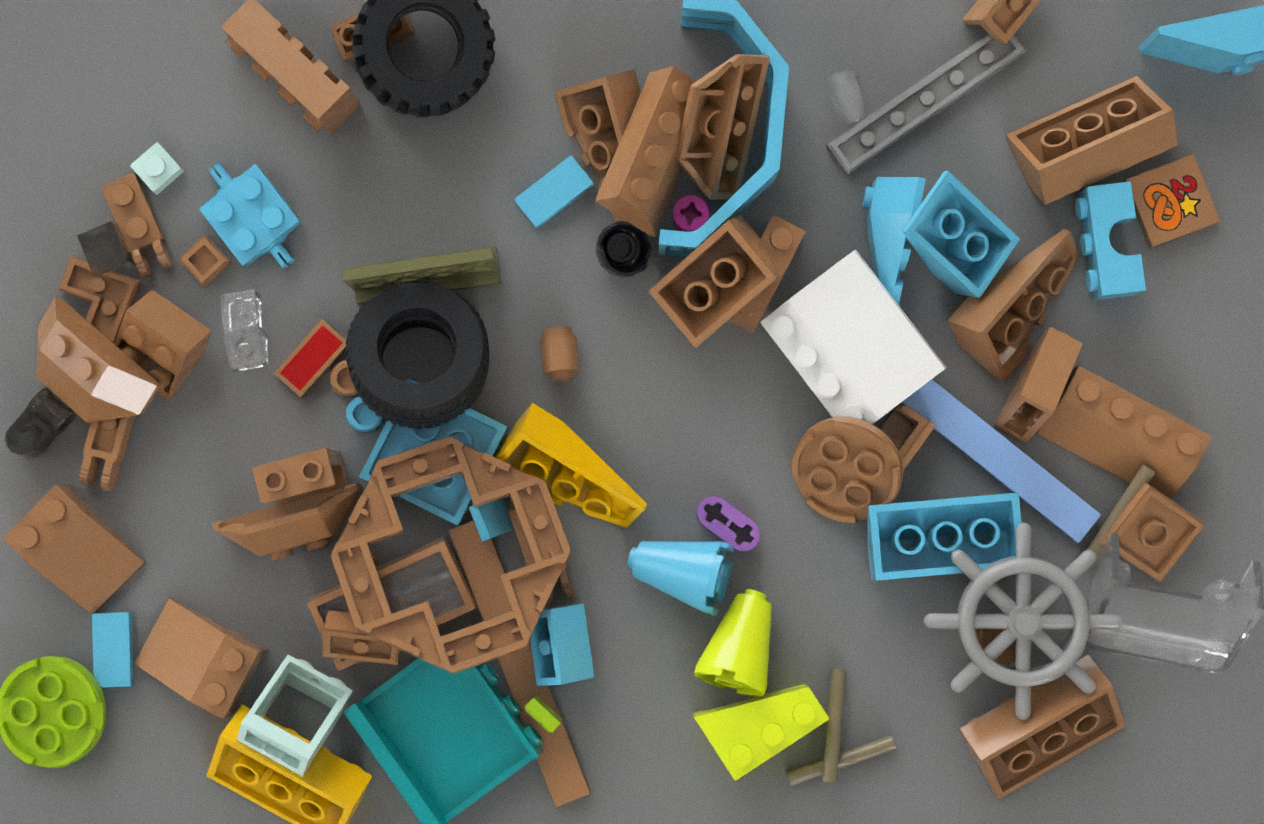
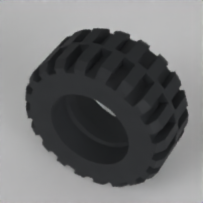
(417, 96)

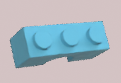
(1109, 271)

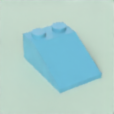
(1212, 43)
(959, 237)

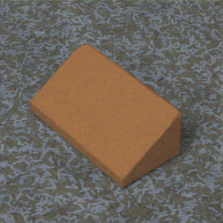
(346, 642)

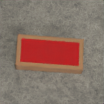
(311, 358)

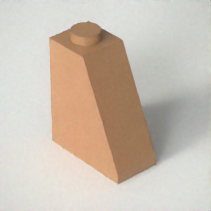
(1039, 385)

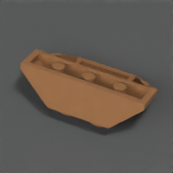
(721, 124)
(88, 368)
(292, 524)

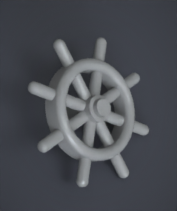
(1023, 621)

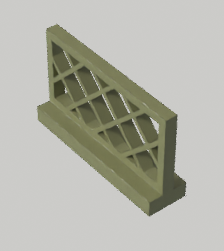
(454, 270)

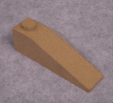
(598, 117)
(1014, 302)

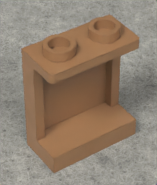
(300, 476)

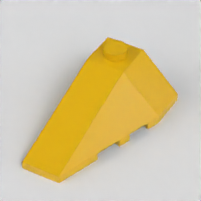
(571, 469)

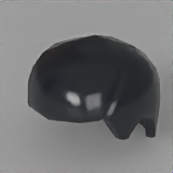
(623, 249)

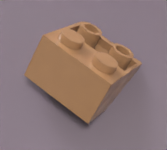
(162, 341)

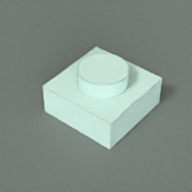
(157, 168)

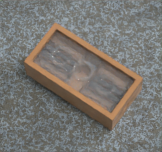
(411, 579)

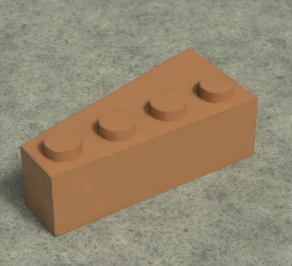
(291, 66)

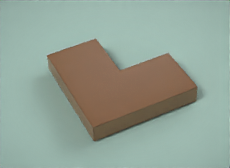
(109, 293)

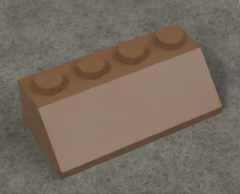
(1093, 139)
(645, 162)
(1123, 432)
(1059, 727)

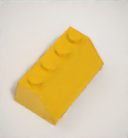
(323, 795)

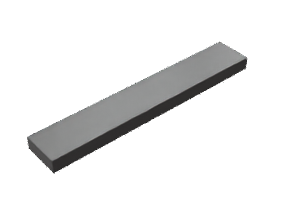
(922, 102)

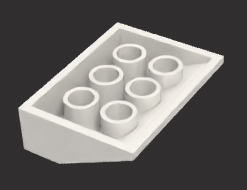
(853, 342)

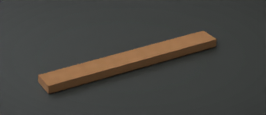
(483, 573)

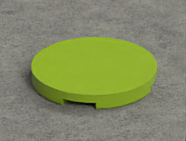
(51, 712)

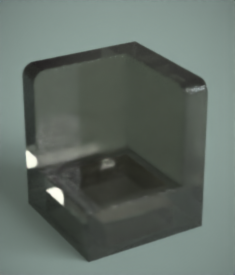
(105, 249)

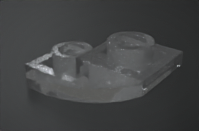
(243, 331)

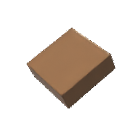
(205, 261)

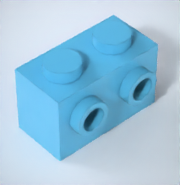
(564, 644)

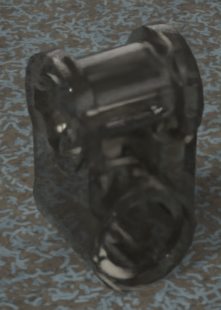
(40, 422)

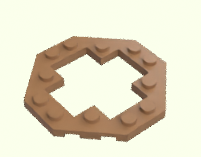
(415, 627)

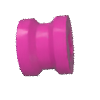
(690, 220)

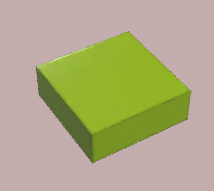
(543, 714)

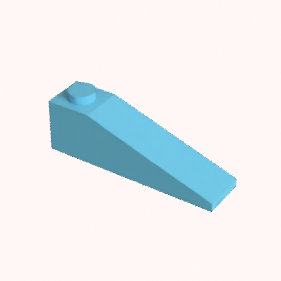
(889, 209)

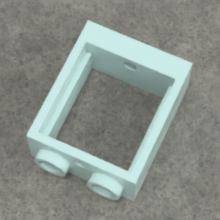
(280, 744)

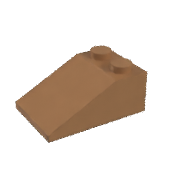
(74, 548)
(200, 659)

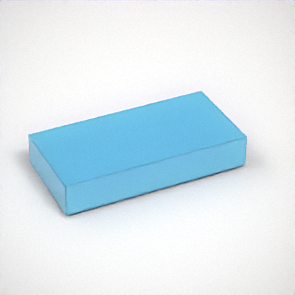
(553, 192)
(113, 649)

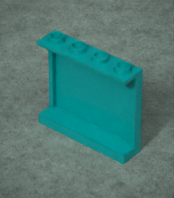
(444, 736)

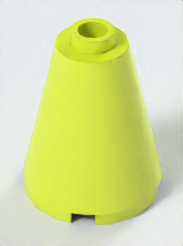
(740, 647)

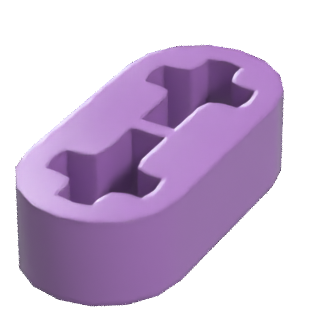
(733, 516)

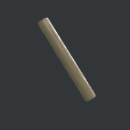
(1143, 475)
(834, 726)
(845, 759)

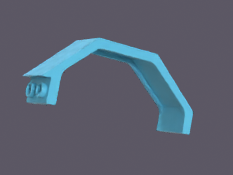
(733, 20)

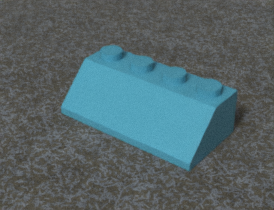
(921, 535)

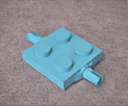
(251, 215)

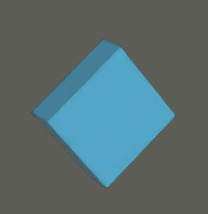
(492, 519)

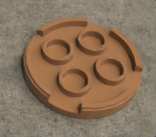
(846, 468)

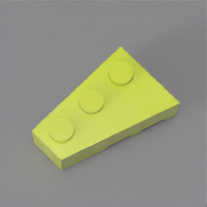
(760, 727)

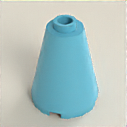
(685, 570)

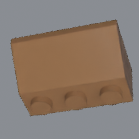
(715, 280)

